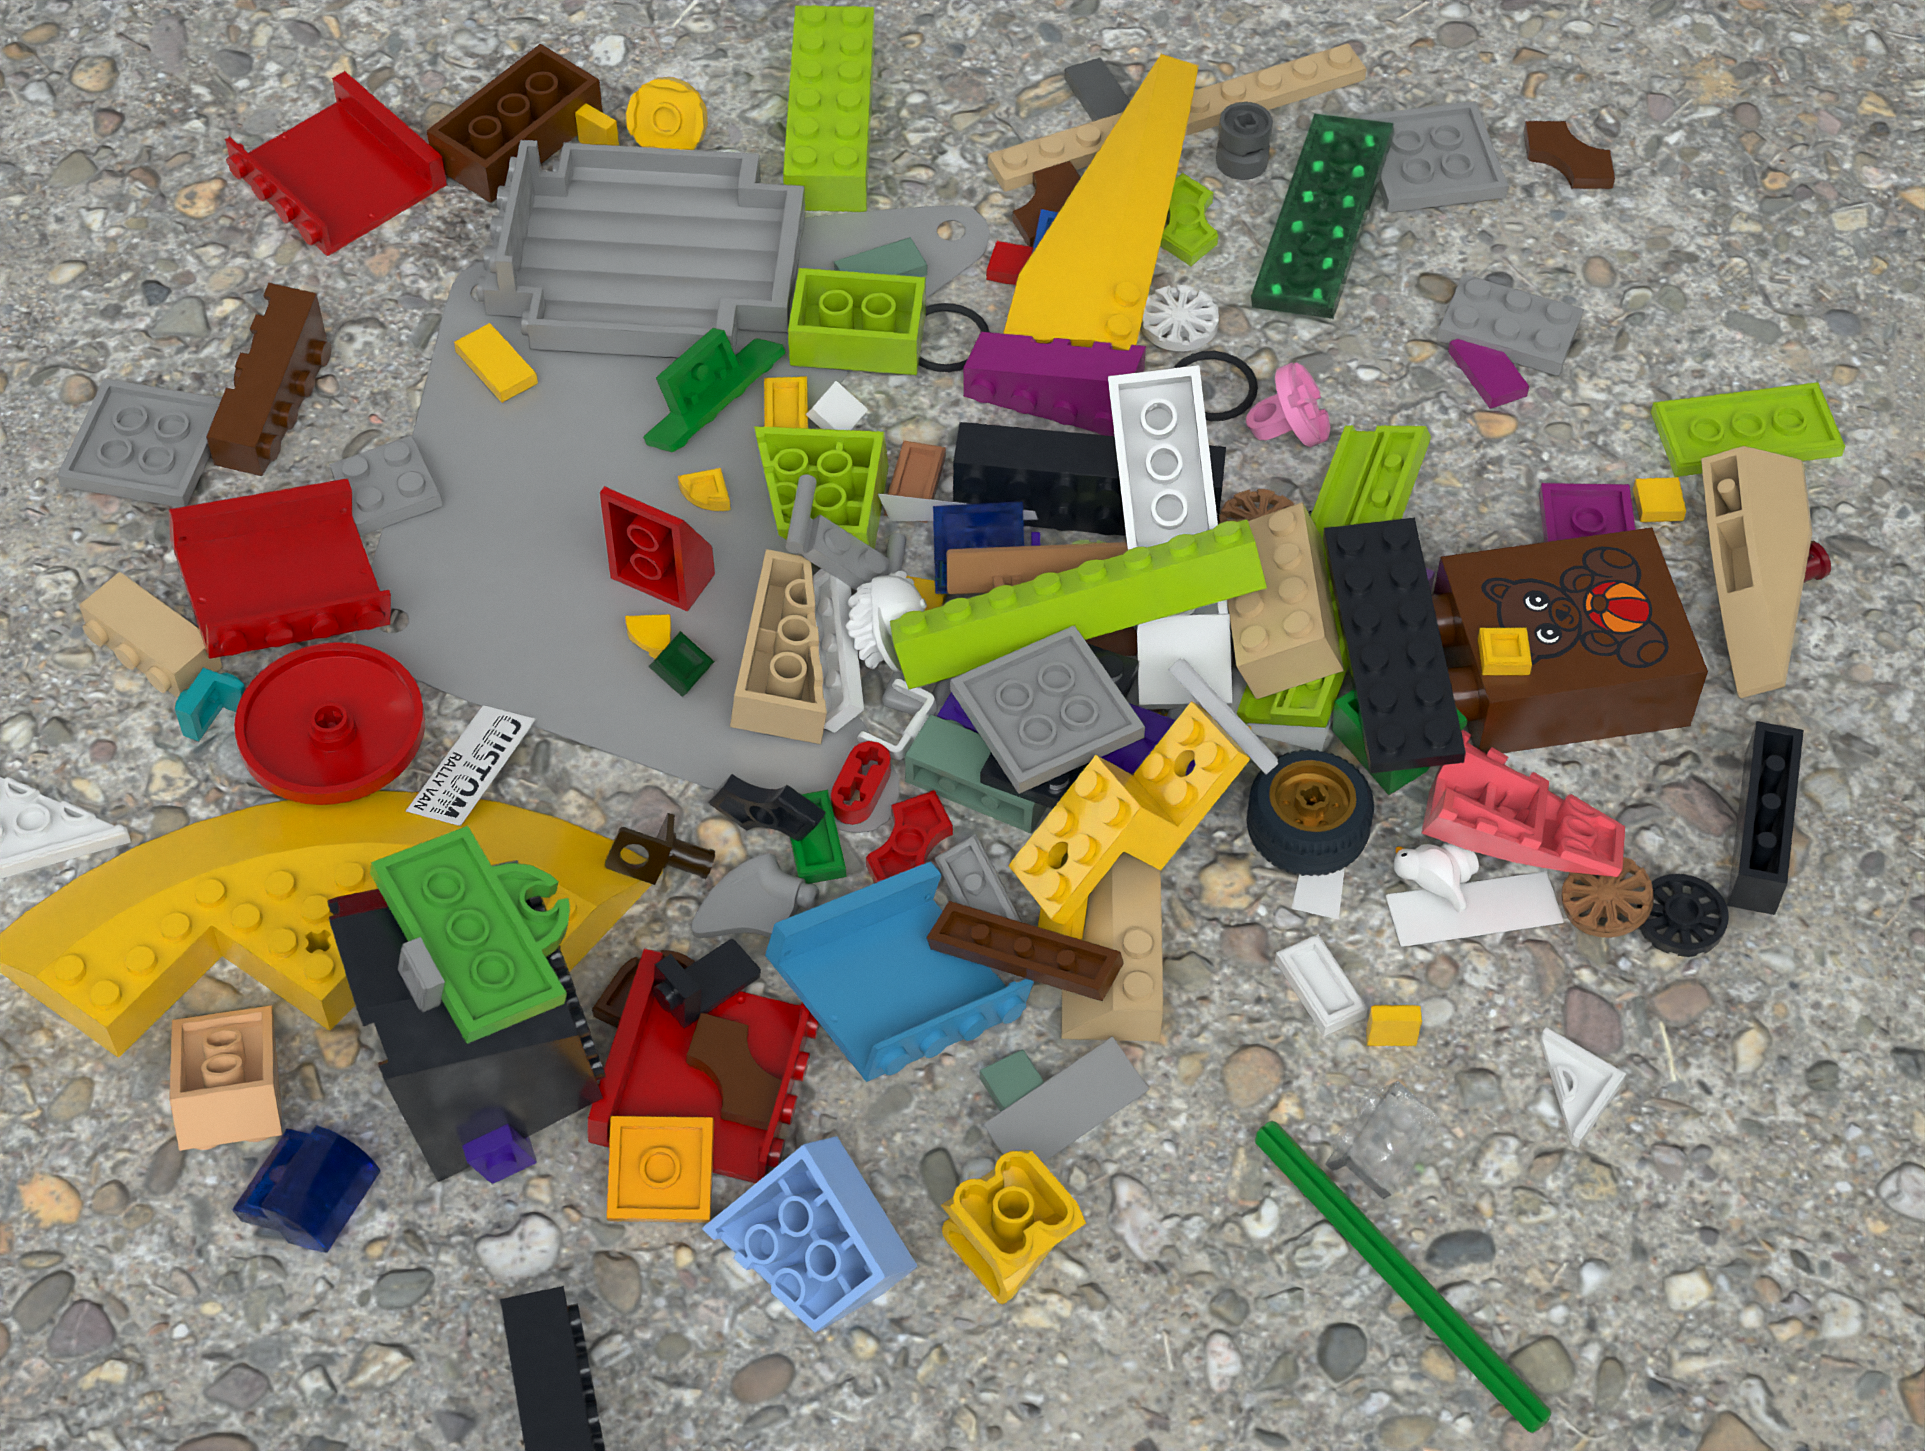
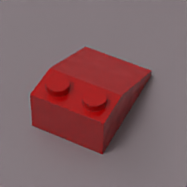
(655, 550)

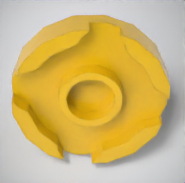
(667, 115)

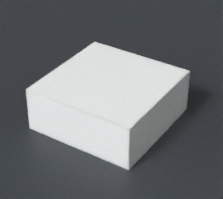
(837, 409)

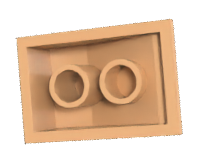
(225, 1078)

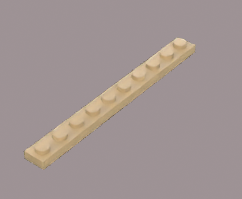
(1267, 87)

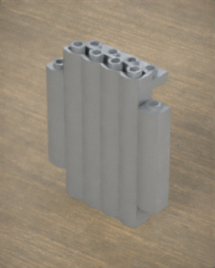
(641, 248)

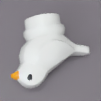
(1438, 869)

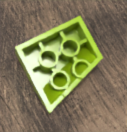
(848, 472)

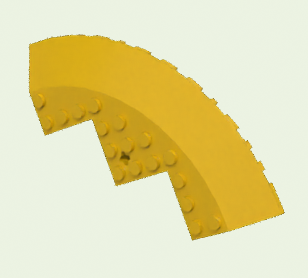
(257, 891)

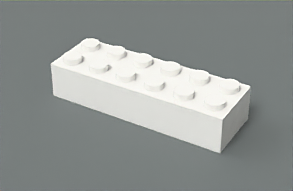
(1163, 458)

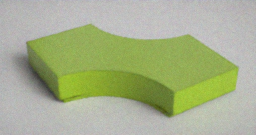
(1188, 231)

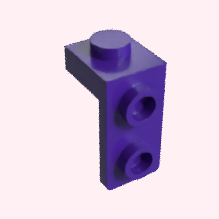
(499, 1153)

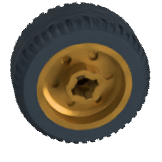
(1310, 813)

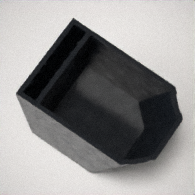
(441, 1083)

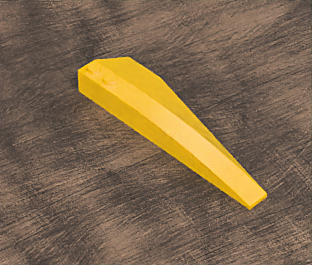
(1103, 246)

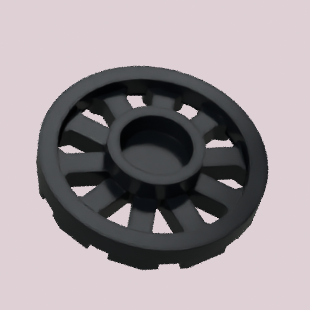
(1685, 915)

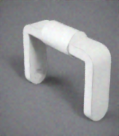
(930, 707)

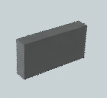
(1096, 89)

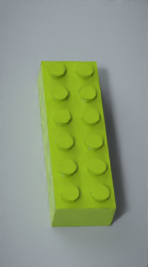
(830, 106)

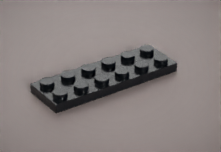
(1393, 646)

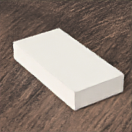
(1321, 985)

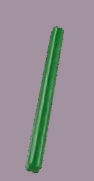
(1404, 1278)

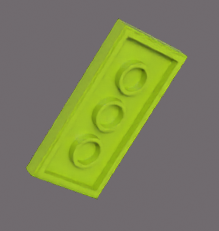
(1775, 420)

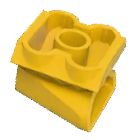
(1009, 1221)

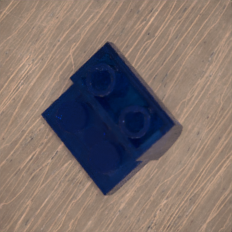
(308, 1187)

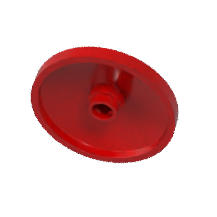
(329, 723)

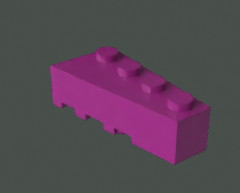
(1050, 378)

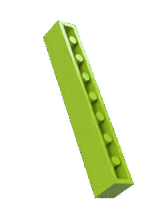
(1093, 597)

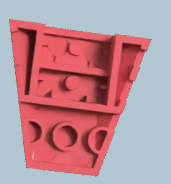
(1517, 819)

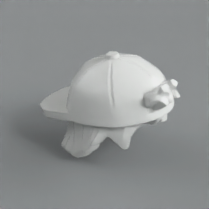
(871, 614)

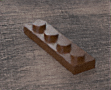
(1025, 950)

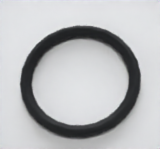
(951, 307)
(1252, 380)

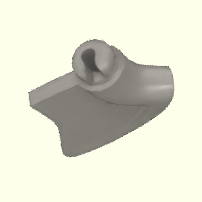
(752, 900)

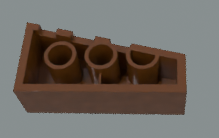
(270, 381)

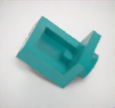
(204, 700)

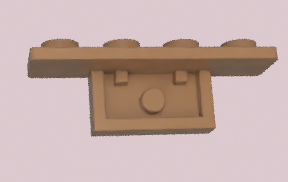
(987, 568)

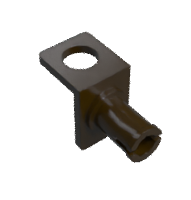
(662, 851)

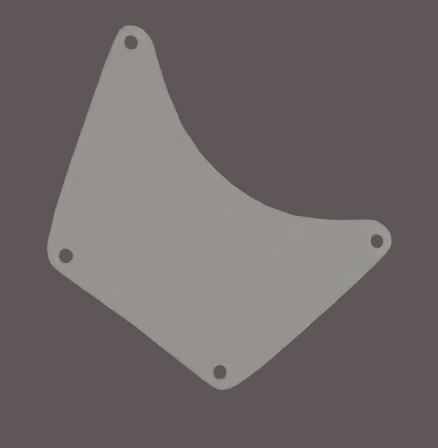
(514, 568)

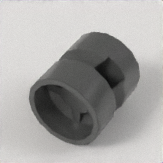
(1244, 140)

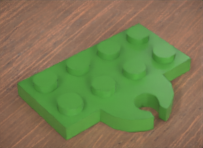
(478, 929)

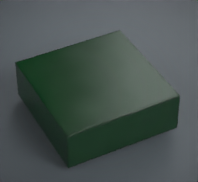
(681, 664)

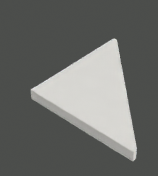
(46, 832)

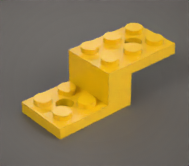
(1129, 813)

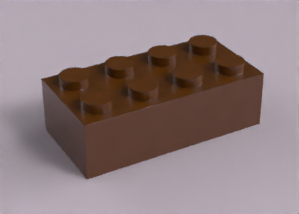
(525, 102)

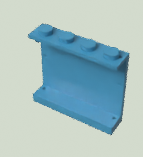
(879, 985)

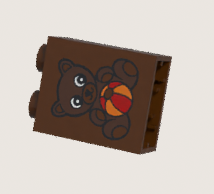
(1601, 636)

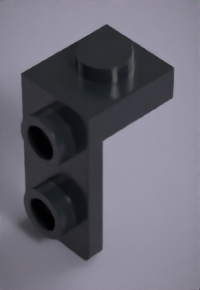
(704, 983)

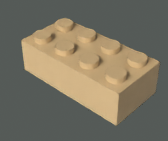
(1289, 628)

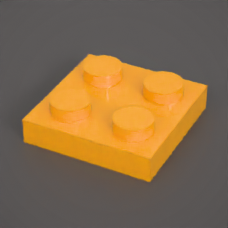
(660, 1169)

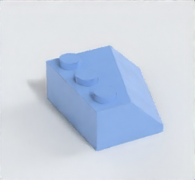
(815, 1235)

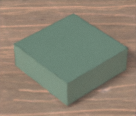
(1010, 1079)

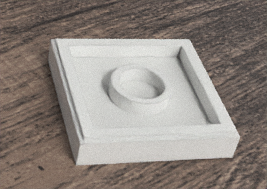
(1197, 639)

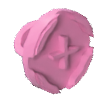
(1291, 409)

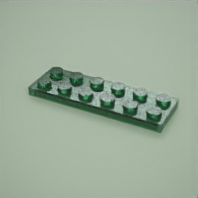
(1323, 216)

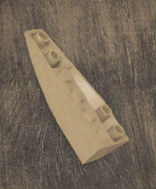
(1759, 558)

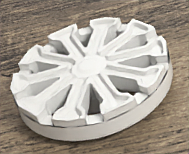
(1180, 318)

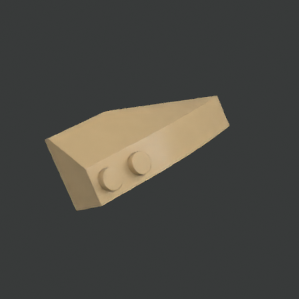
(1125, 917)

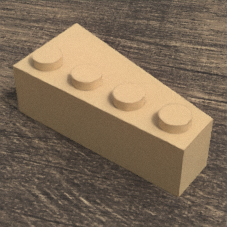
(780, 666)

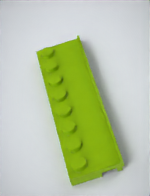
(1364, 484)

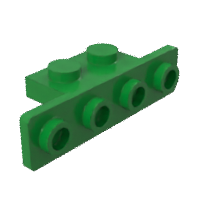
(705, 383)

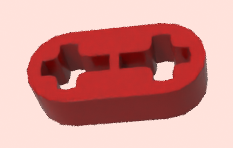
(869, 785)

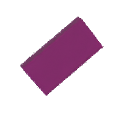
(1489, 373)

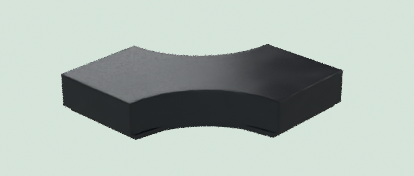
(767, 808)

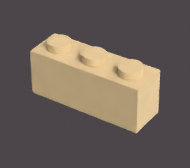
(146, 634)

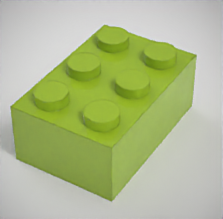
(857, 321)

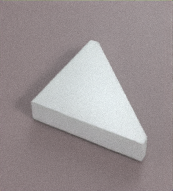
(1581, 1083)

